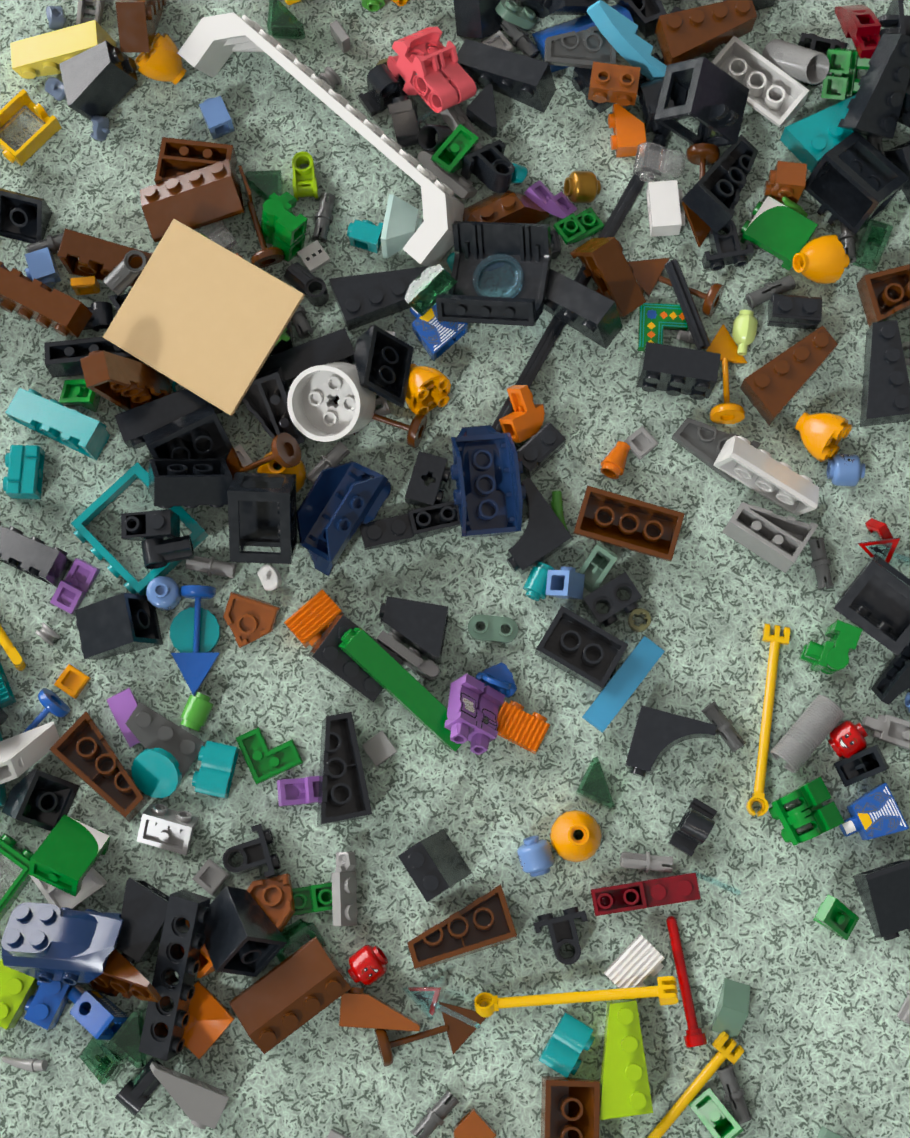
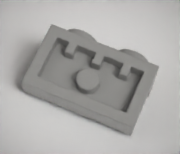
(167, 828)

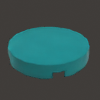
(183, 631)
(156, 772)

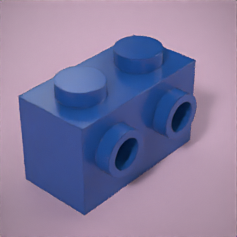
(47, 1004)

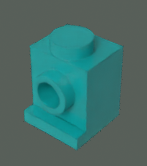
(365, 235)

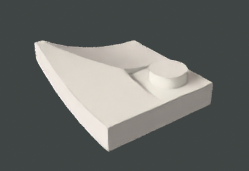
(90, 884)

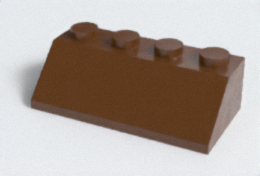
(193, 199)
(629, 523)
(290, 995)
(570, 1107)

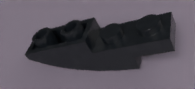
(411, 526)

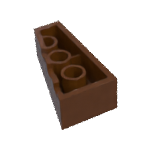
(138, 23)
(703, 28)
(93, 256)
(784, 376)
(94, 762)

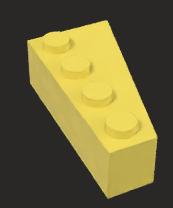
(45, 52)

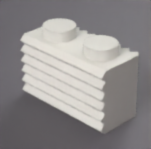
(635, 964)

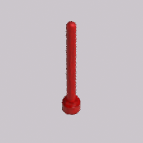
(694, 1035)

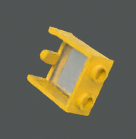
(24, 128)

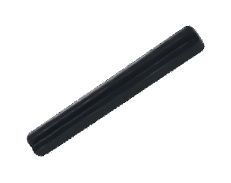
(687, 304)

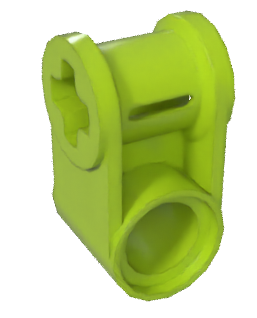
(304, 180)

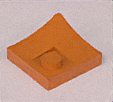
(206, 1021)

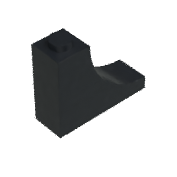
(542, 535)
(894, 678)
(657, 733)

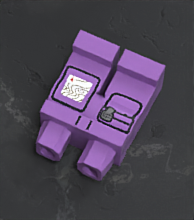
(473, 713)

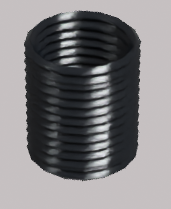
(427, 136)

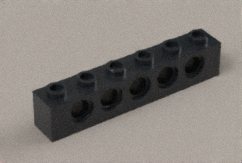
(155, 1037)

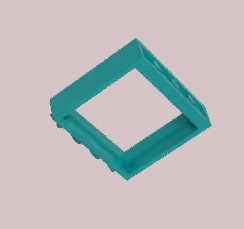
(136, 471)

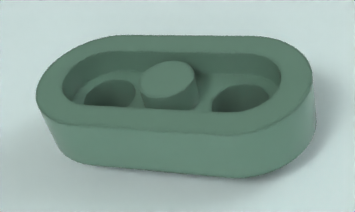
(516, 15)
(492, 628)

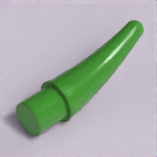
(791, 204)
(557, 506)

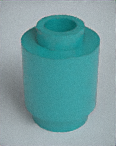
(536, 582)

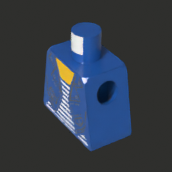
(434, 334)
(874, 815)
(102, 1013)

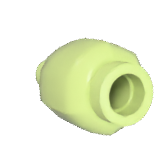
(744, 330)

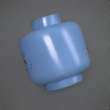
(845, 470)
(163, 593)
(535, 856)

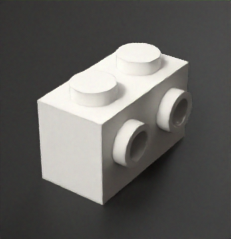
(664, 208)

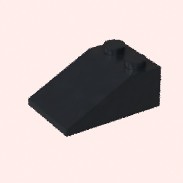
(383, 364)

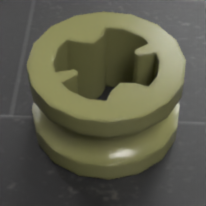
(641, 627)

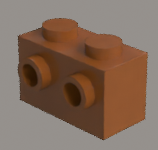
(614, 83)
(786, 180)

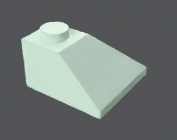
(399, 225)

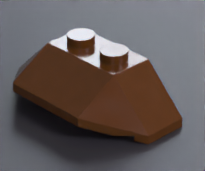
(505, 208)

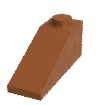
(368, 1011)

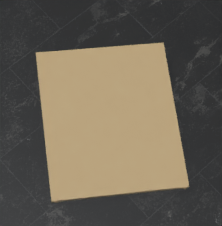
(203, 316)

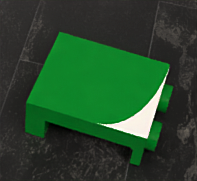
(778, 230)
(68, 854)

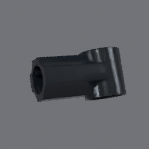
(307, 283)
(101, 316)
(159, 552)
(138, 1090)

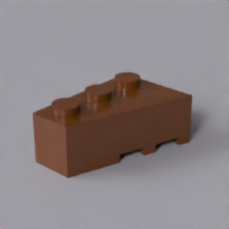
(183, 156)
(611, 273)

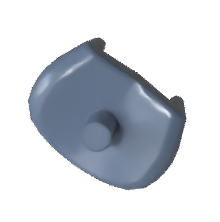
(55, 17)
(55, 88)
(100, 127)

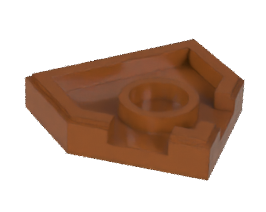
(249, 618)
(274, 898)

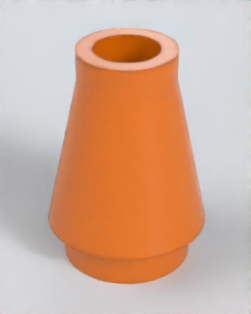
(615, 461)

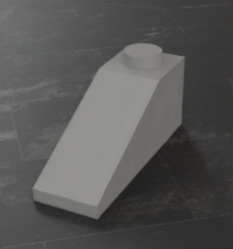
(197, 1099)

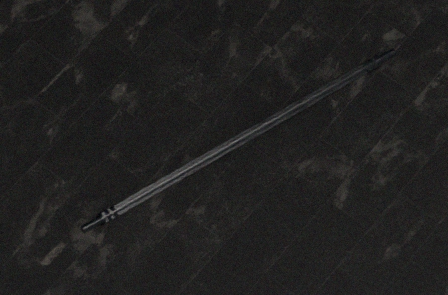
(556, 325)

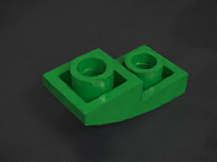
(578, 227)
(312, 898)

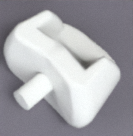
(269, 577)

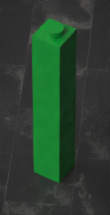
(398, 683)

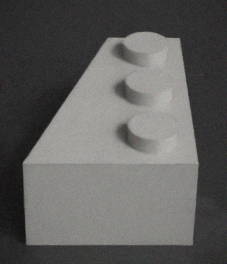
(769, 535)

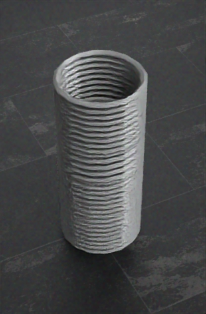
(797, 61)
(817, 723)

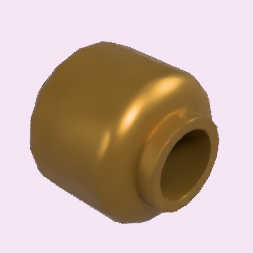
(581, 187)

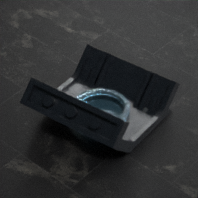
(498, 273)

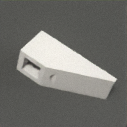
(24, 750)

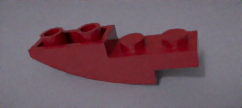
(860, 25)
(645, 894)

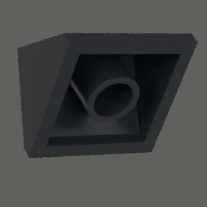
(476, 18)
(23, 216)

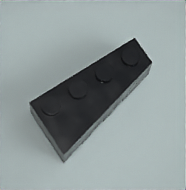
(341, 775)

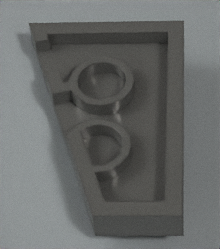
(579, 49)
(704, 442)
(158, 732)

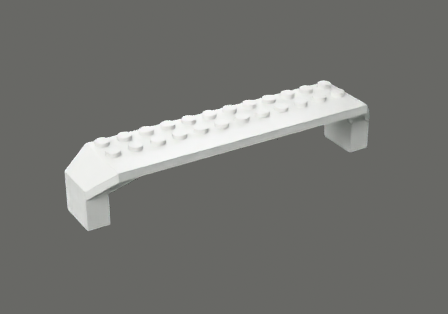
(223, 34)

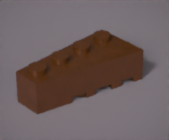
(885, 293)
(41, 303)
(123, 379)
(467, 931)

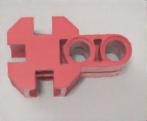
(439, 76)

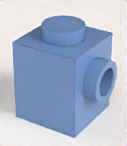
(216, 117)
(42, 267)
(565, 583)

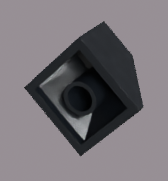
(40, 799)

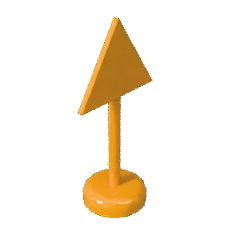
(726, 412)

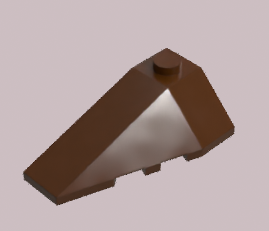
(123, 978)

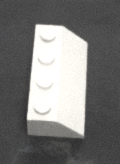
(770, 88)
(767, 476)

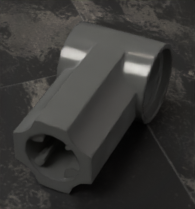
(123, 274)

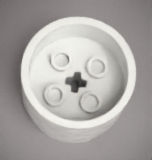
(313, 405)

